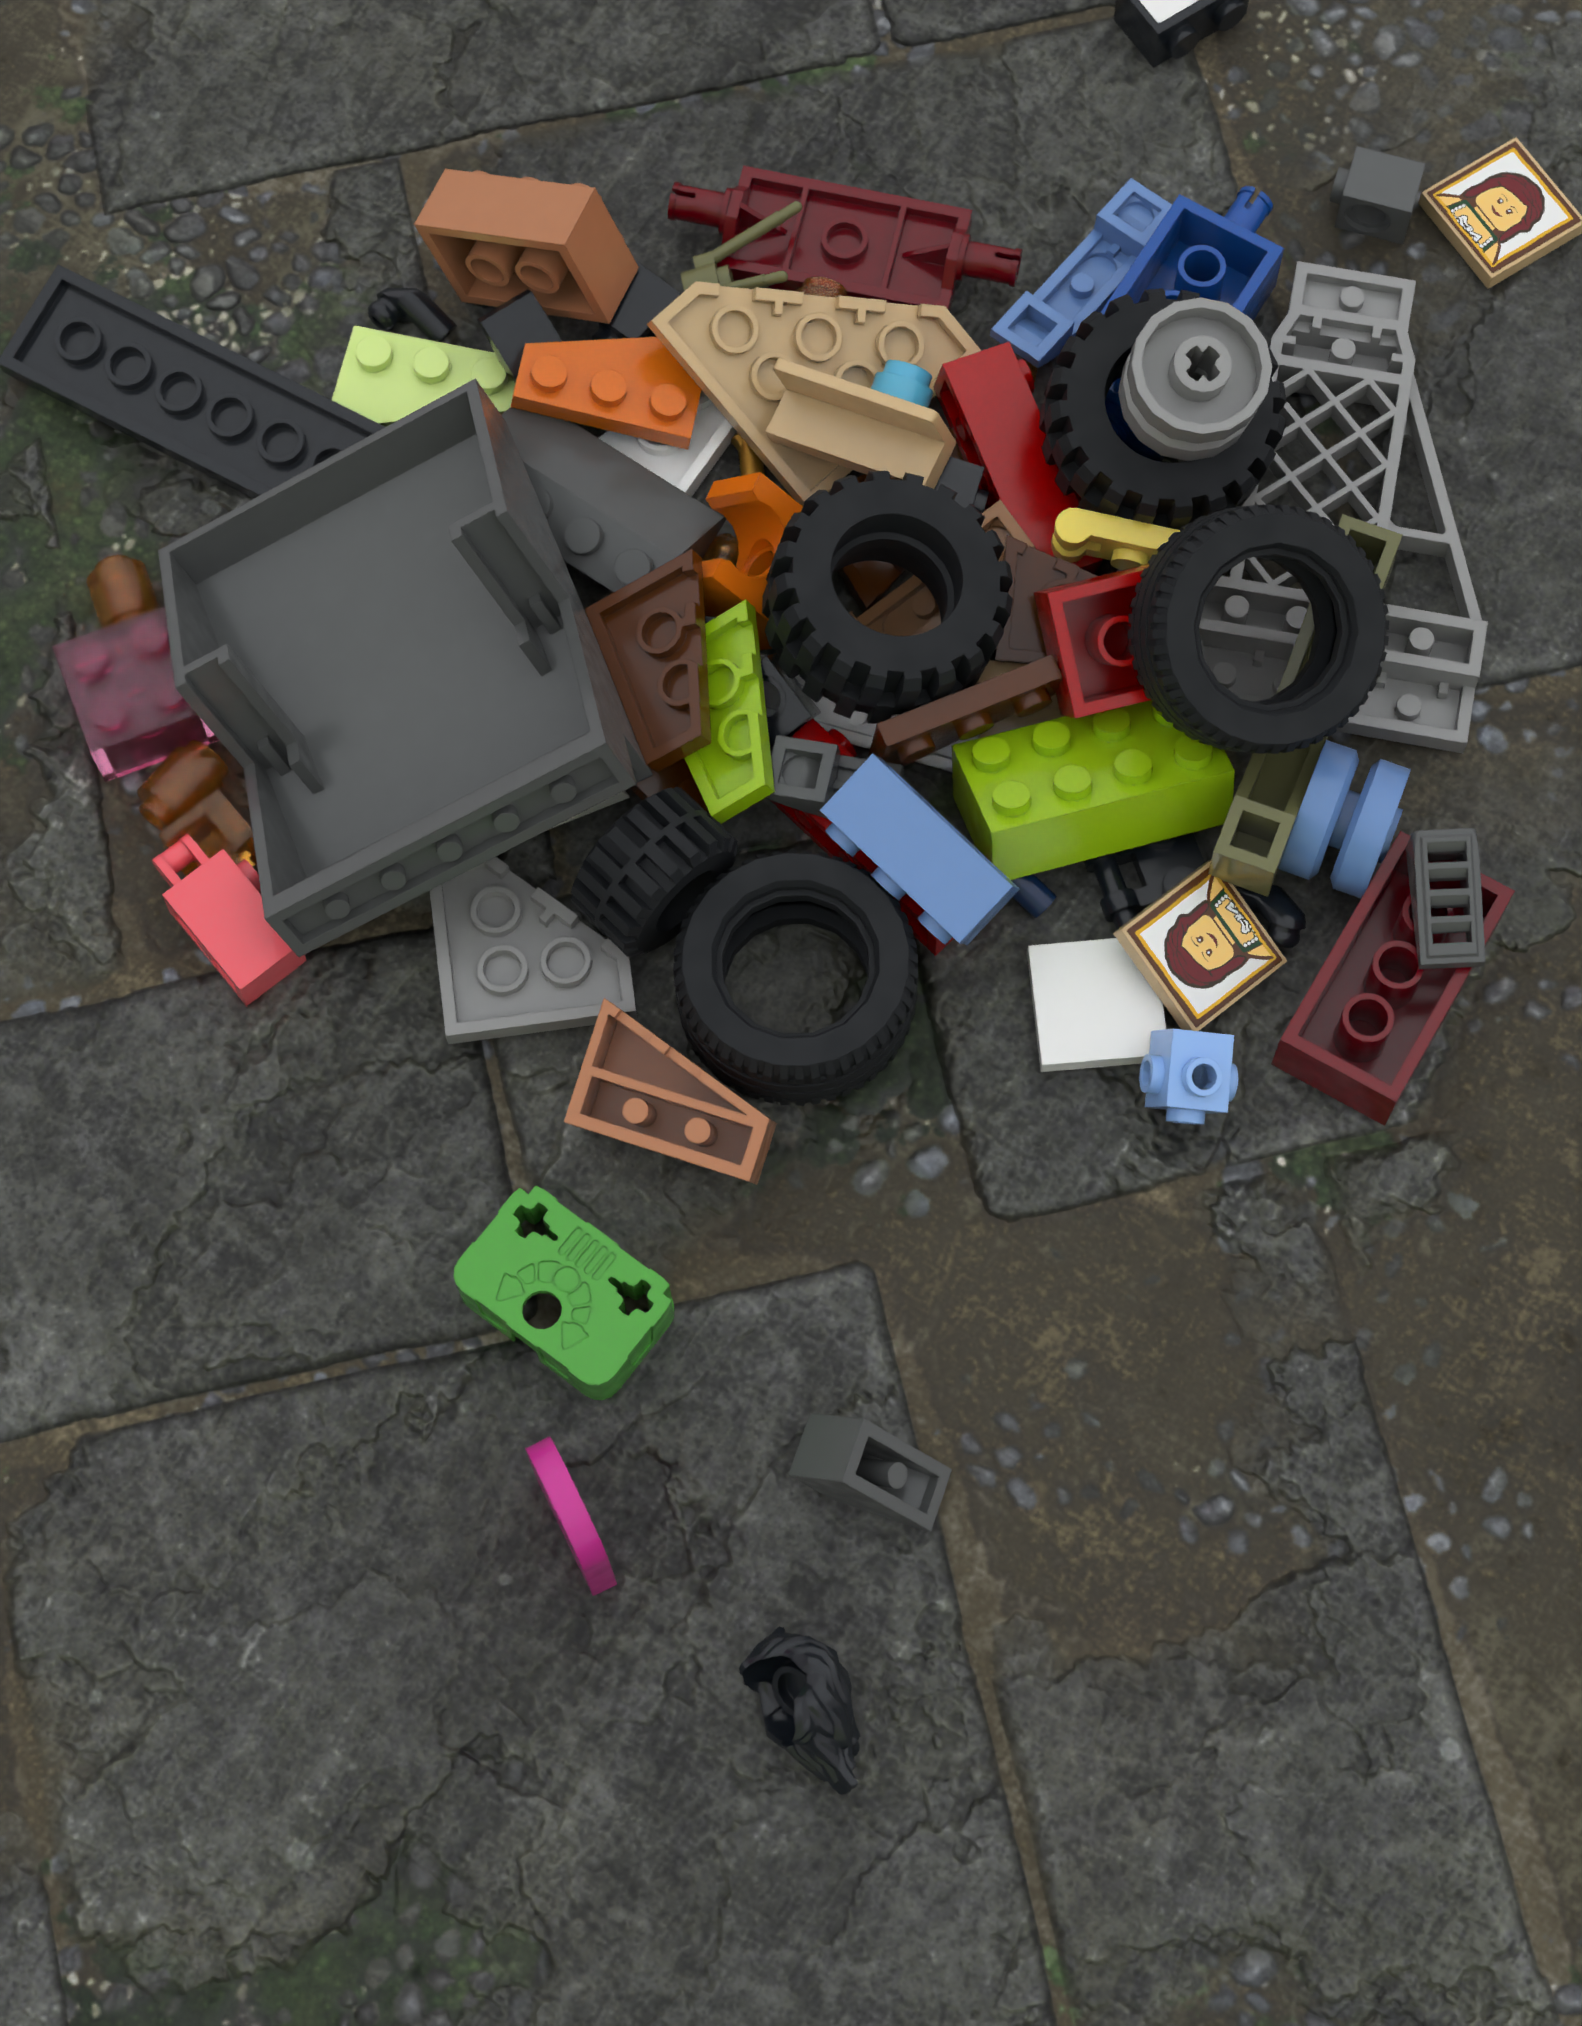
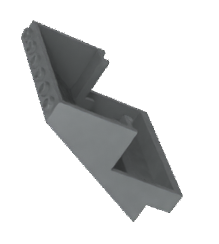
(395, 668)

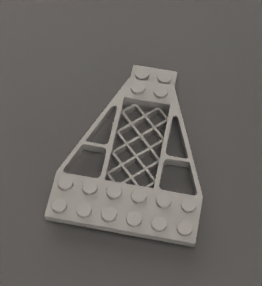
(1348, 346)

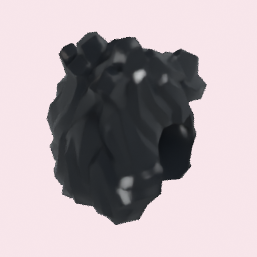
(806, 1704)

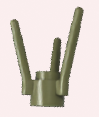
(706, 263)

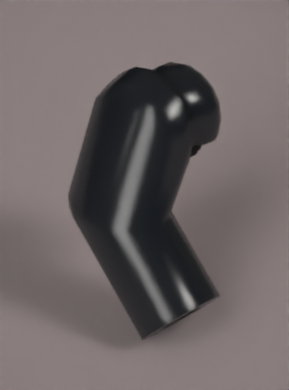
(410, 306)
(1280, 911)

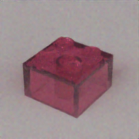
(128, 695)

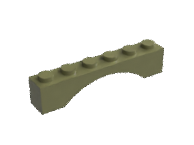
(1275, 784)

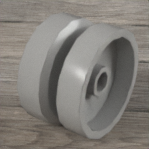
(1202, 343)

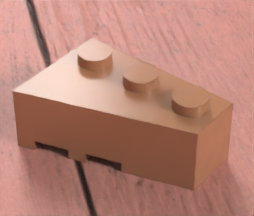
(664, 1102)

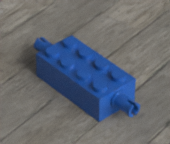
(1206, 256)

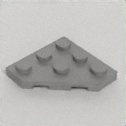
(519, 959)

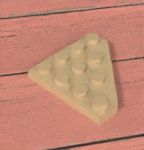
(736, 335)

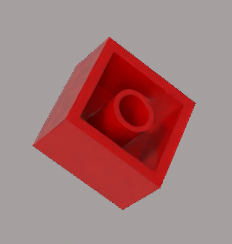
(1089, 640)

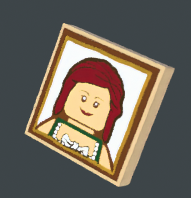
(1501, 212)
(1200, 948)

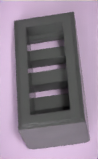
(1439, 845)

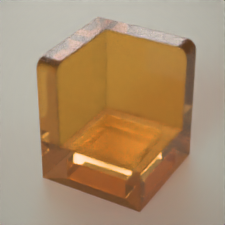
(214, 827)

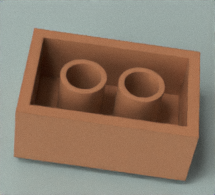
(525, 234)

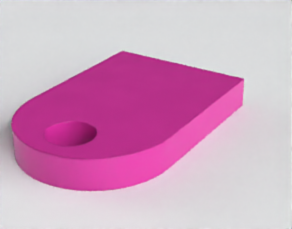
(571, 1515)

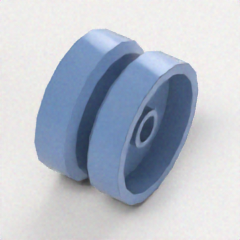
(1345, 819)

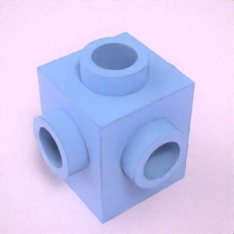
(1189, 1074)

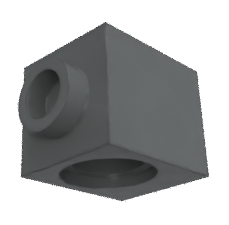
(1377, 194)

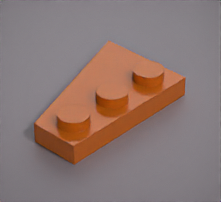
(611, 386)

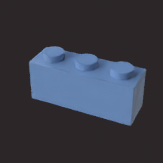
(917, 852)

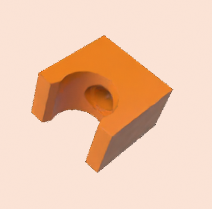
(758, 516)

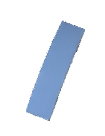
(1086, 279)

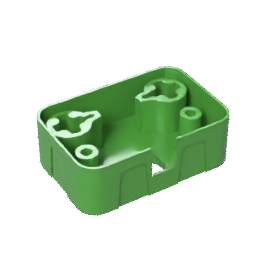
(586, 1271)

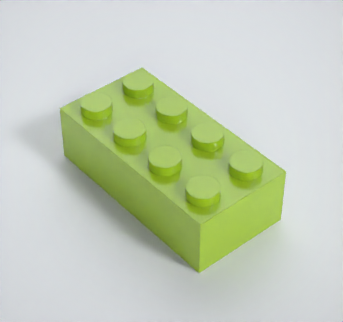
(1086, 788)

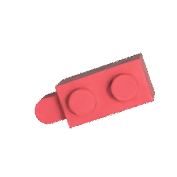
(225, 918)

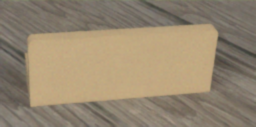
(858, 426)

